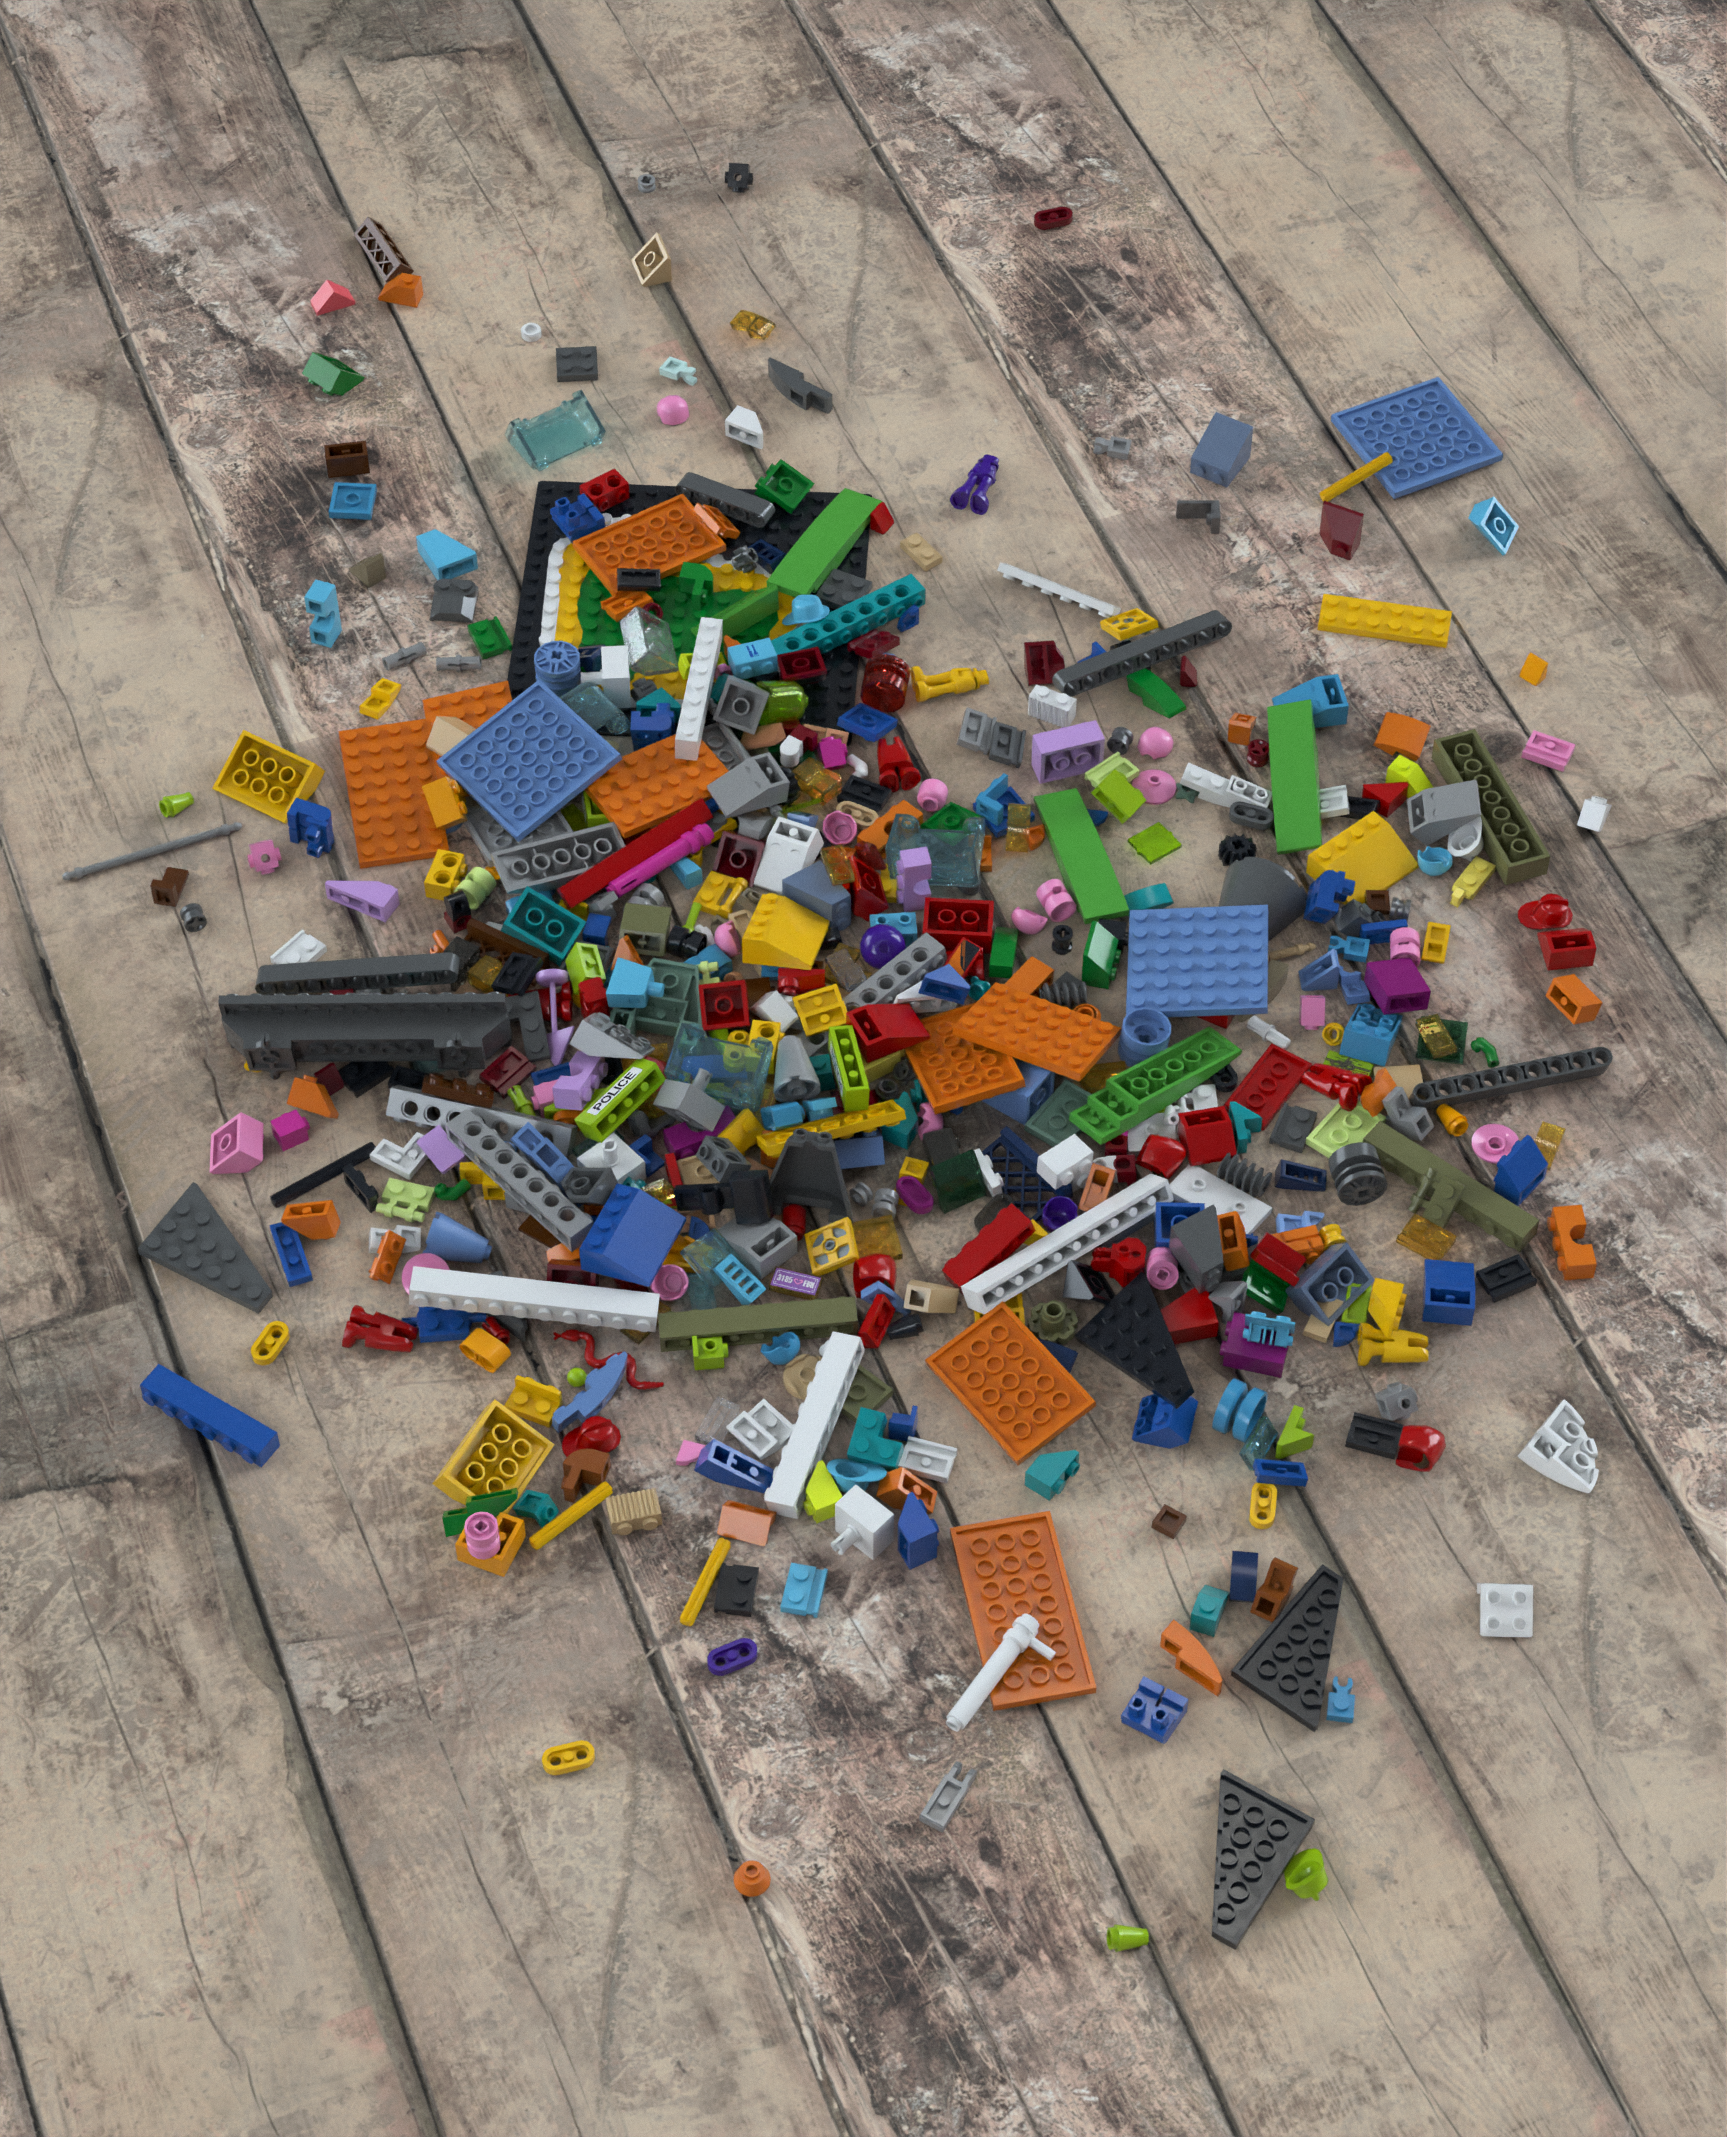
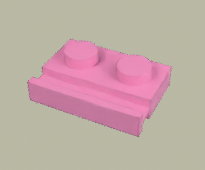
(1548, 750)

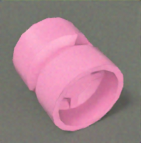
(1056, 900)
(1405, 944)
(1161, 1268)
(482, 1535)

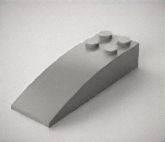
(555, 860)

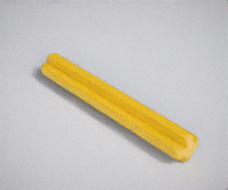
(1356, 477)
(570, 1515)
(705, 1582)

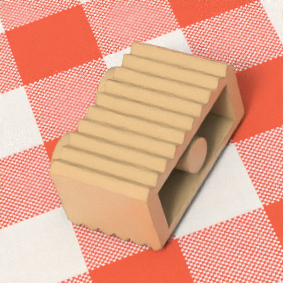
(634, 1511)

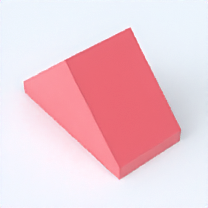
(331, 298)

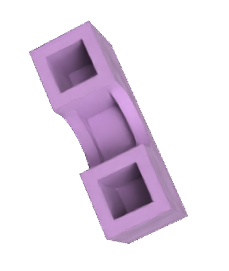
(914, 871)
(576, 1090)

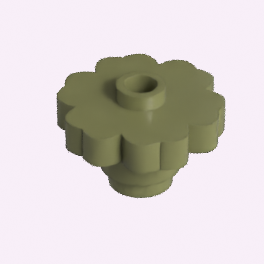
(1053, 1322)

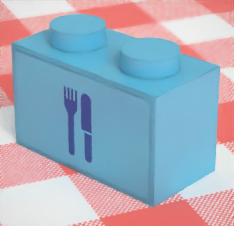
(752, 659)

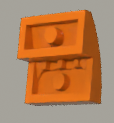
(1402, 735)

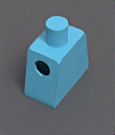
(632, 985)

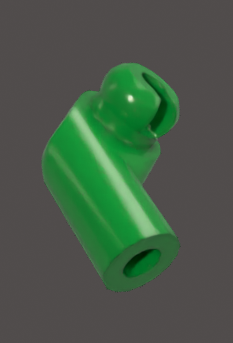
(1488, 1049)
(451, 1193)

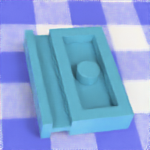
(803, 1590)

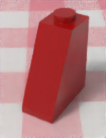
(1191, 1317)

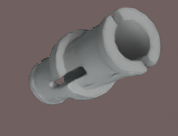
(404, 656)
(458, 663)

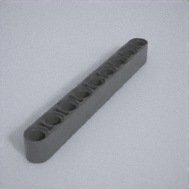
(1142, 653)
(358, 974)
(1518, 1072)

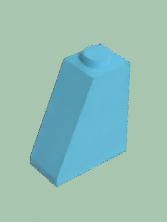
(445, 555)

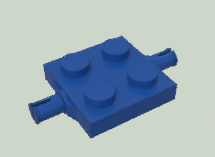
(443, 1325)

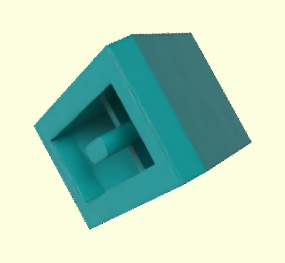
(650, 702)

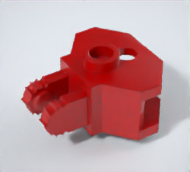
(1121, 1260)

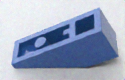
(733, 1468)

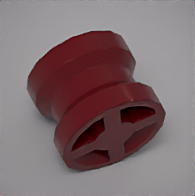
(1258, 753)

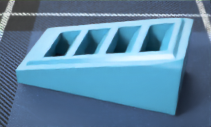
(687, 872)
(751, 1281)

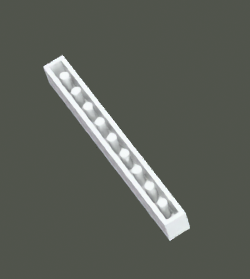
(1066, 1244)
(534, 1299)

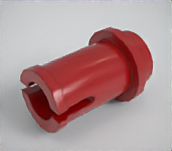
(496, 1330)

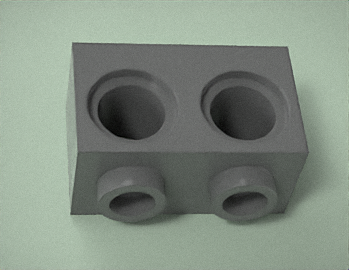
(721, 1158)

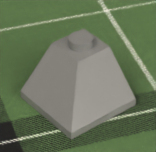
(741, 705)

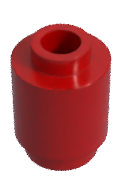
(795, 1219)

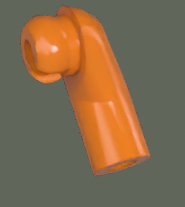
(441, 942)

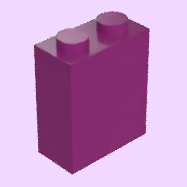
(1397, 986)
(1251, 1356)

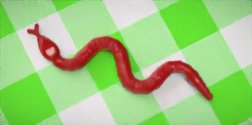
(574, 1335)

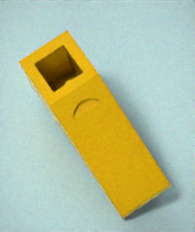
(1387, 1305)

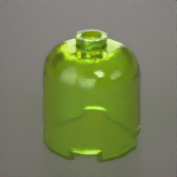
(785, 702)

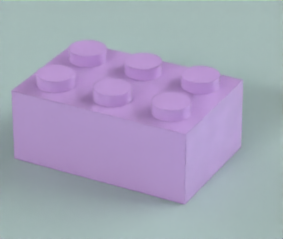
(1067, 751)

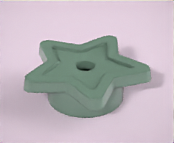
(1183, 794)

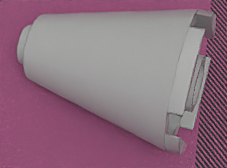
(794, 1072)

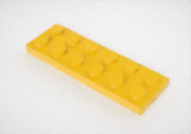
(1384, 620)
(838, 1125)

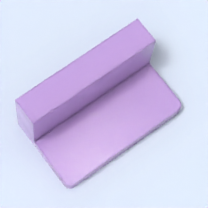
(441, 1150)

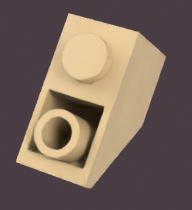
(931, 1297)

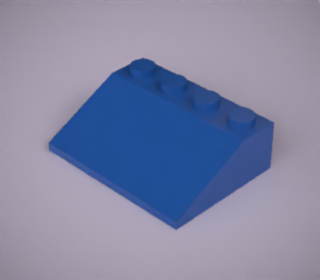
(630, 1236)

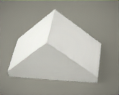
(774, 1009)

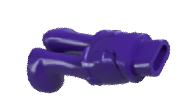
(983, 475)

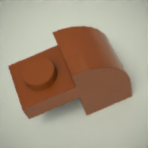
(584, 1467)
(1275, 1590)

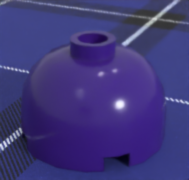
(881, 945)

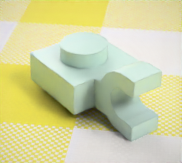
(676, 368)

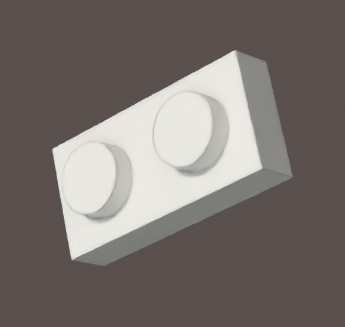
(991, 1180)

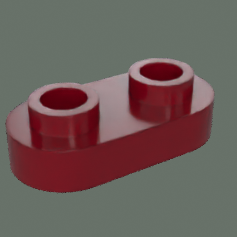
(1053, 218)

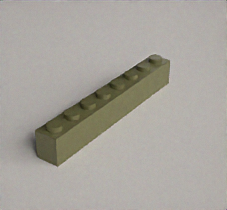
(1477, 1204)
(759, 1322)

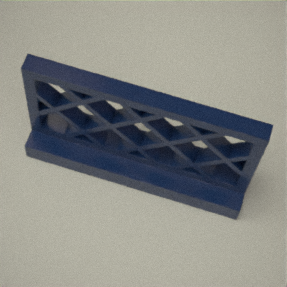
(1028, 1158)

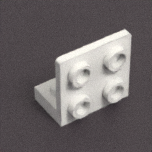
(1506, 1609)

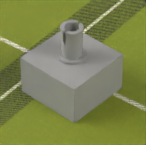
(689, 1102)

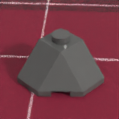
(589, 1185)

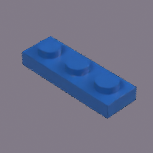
(291, 1254)

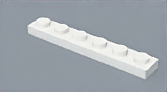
(1050, 587)

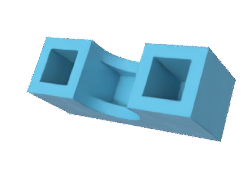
(323, 603)

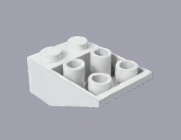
(787, 851)

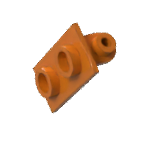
(389, 1254)

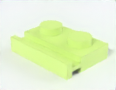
(1103, 769)

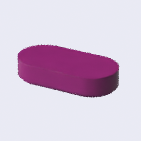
(914, 1195)

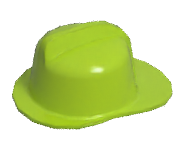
(1306, 1874)

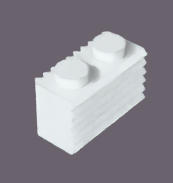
(1052, 706)

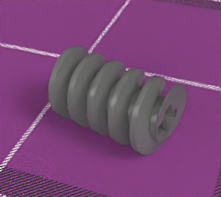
(1064, 996)
(1244, 1176)

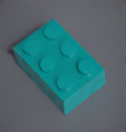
(543, 925)

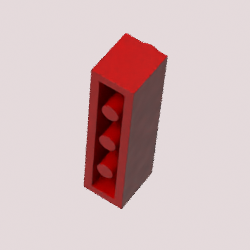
(990, 1247)

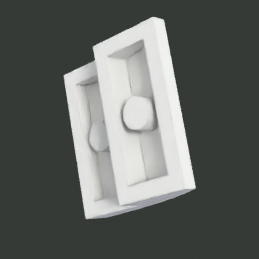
(761, 1429)

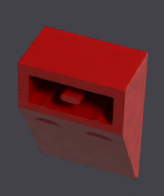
(885, 1029)

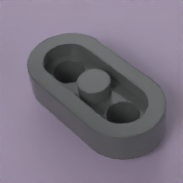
(1251, 815)

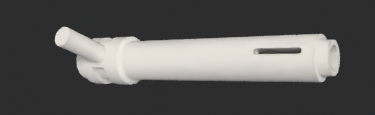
(1014, 1642)

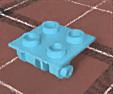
(1281, 1325)

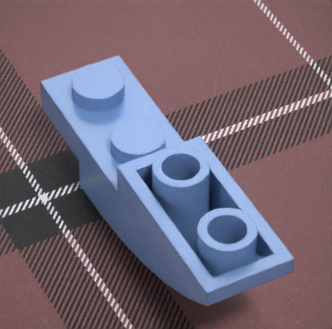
(543, 1155)
(599, 1388)

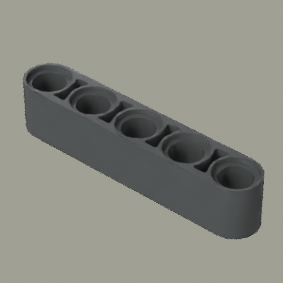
(727, 499)

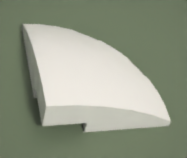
(1563, 1450)

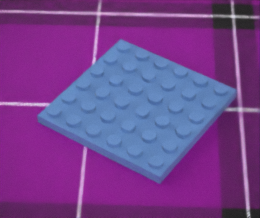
(1423, 433)
(529, 760)
(1199, 960)

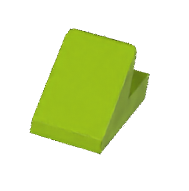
(1293, 1437)

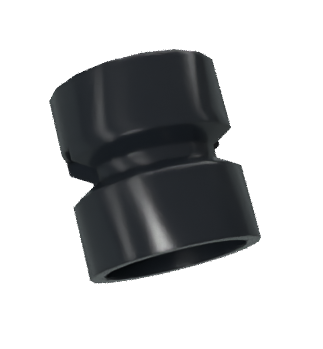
(684, 943)

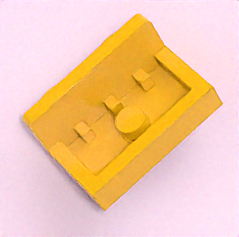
(743, 1131)

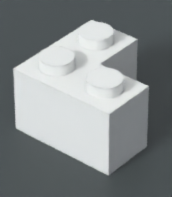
(1066, 1163)

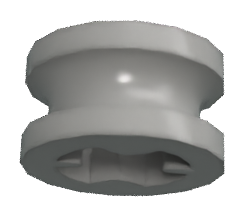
(646, 183)
(861, 1194)

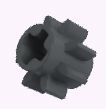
(744, 559)
(642, 689)

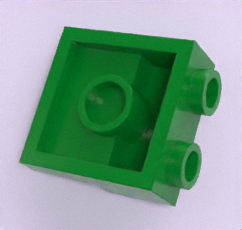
(783, 486)

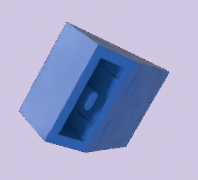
(1448, 1292)

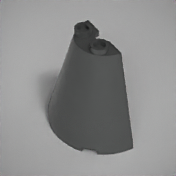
(1264, 883)
(810, 1175)

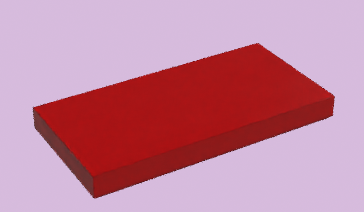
(1270, 1083)

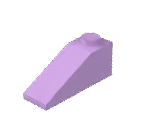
(365, 896)

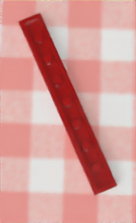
(634, 853)

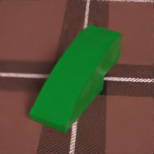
(1155, 693)
(1003, 952)
(491, 1502)

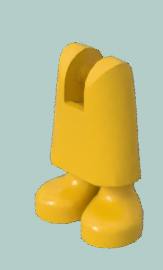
(1401, 1348)

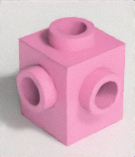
(257, 850)

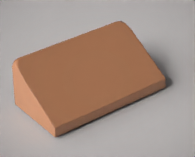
(764, 736)

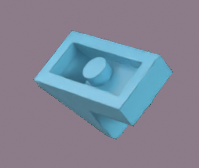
(819, 1107)

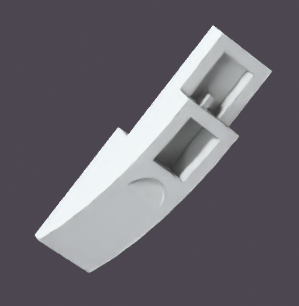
(1223, 791)

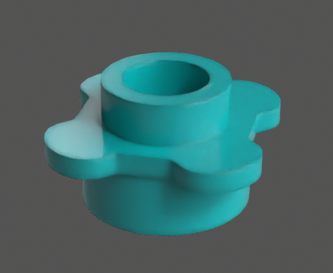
(978, 988)

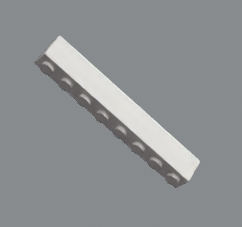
(698, 689)
(815, 1424)

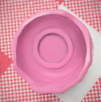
(672, 410)
(1155, 742)
(839, 828)
(1028, 921)
(727, 939)
(930, 1121)
(670, 1282)

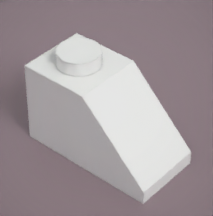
(744, 427)

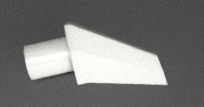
(710, 938)

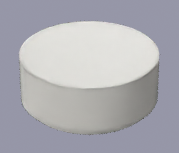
(531, 332)

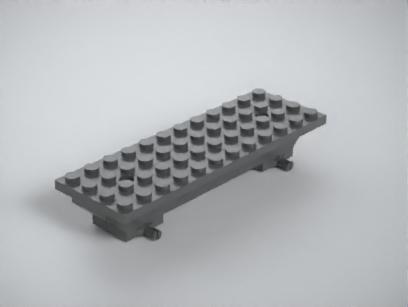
(351, 1027)

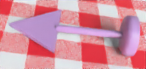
(557, 1039)

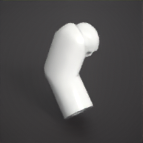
(859, 765)
(1171, 1115)

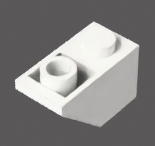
(1594, 813)

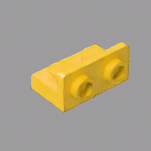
(534, 1401)

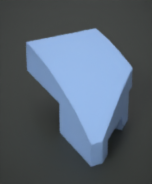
(1289, 1222)

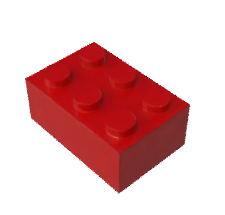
(953, 919)

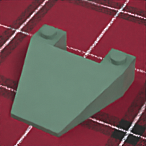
(666, 1013)

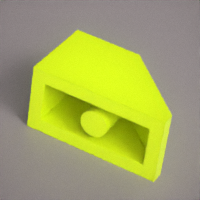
(1407, 771)
(821, 1494)

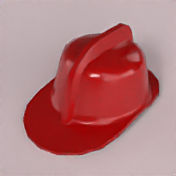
(1547, 913)
(594, 1434)

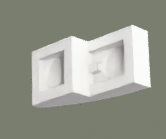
(411, 1234)

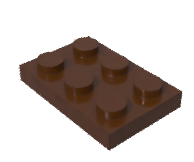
(458, 1090)

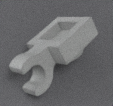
(1115, 447)

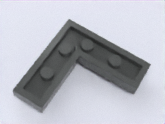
(529, 1013)

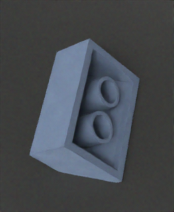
(1330, 1276)

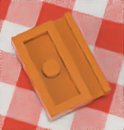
(716, 521)
(620, 605)

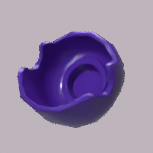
(1058, 1212)

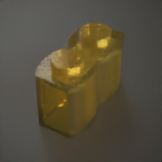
(817, 780)
(484, 973)

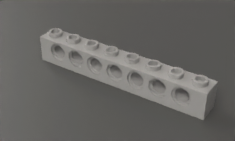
(883, 986)
(399, 1108)
(519, 1179)

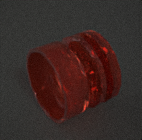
(885, 683)

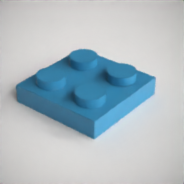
(352, 501)

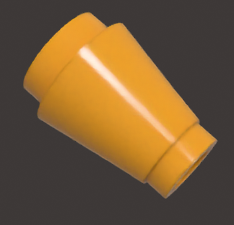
(1453, 1121)

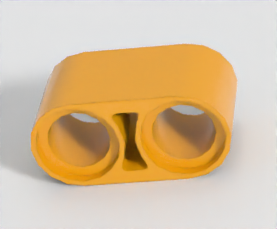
(485, 1350)

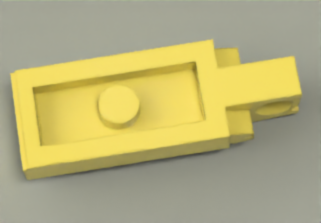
(1471, 880)

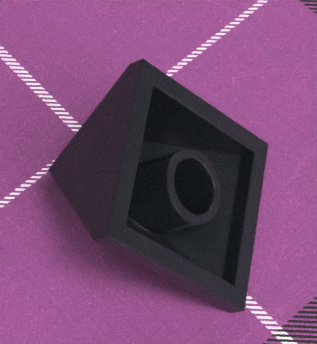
(1086, 1285)

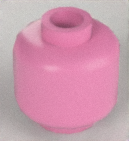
(932, 795)

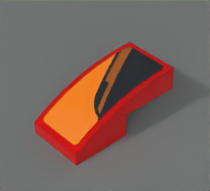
(964, 956)

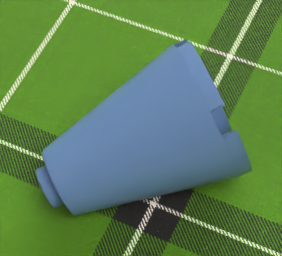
(455, 1241)

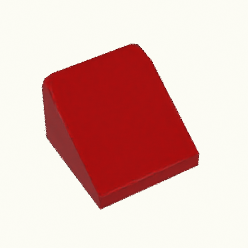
(881, 519)

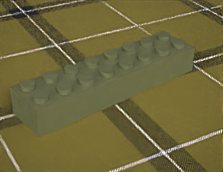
(1505, 827)

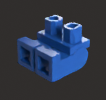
(577, 518)
(654, 728)
(312, 824)
(1323, 892)
(1155, 1711)

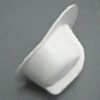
(1466, 840)

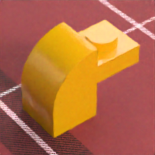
(475, 1175)

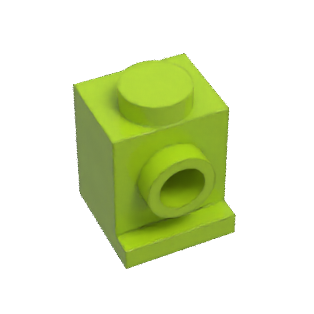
(709, 1352)

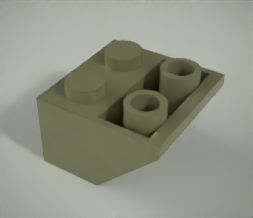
(646, 927)

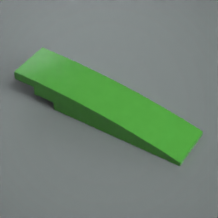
(824, 544)
(1294, 777)
(1081, 856)
(1153, 1085)

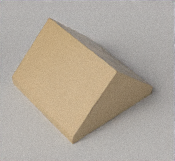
(653, 262)
(447, 733)

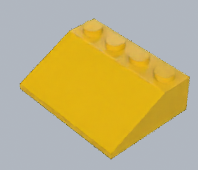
(267, 776)
(1367, 853)
(783, 934)
(494, 1456)

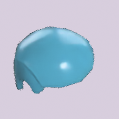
(1434, 861)

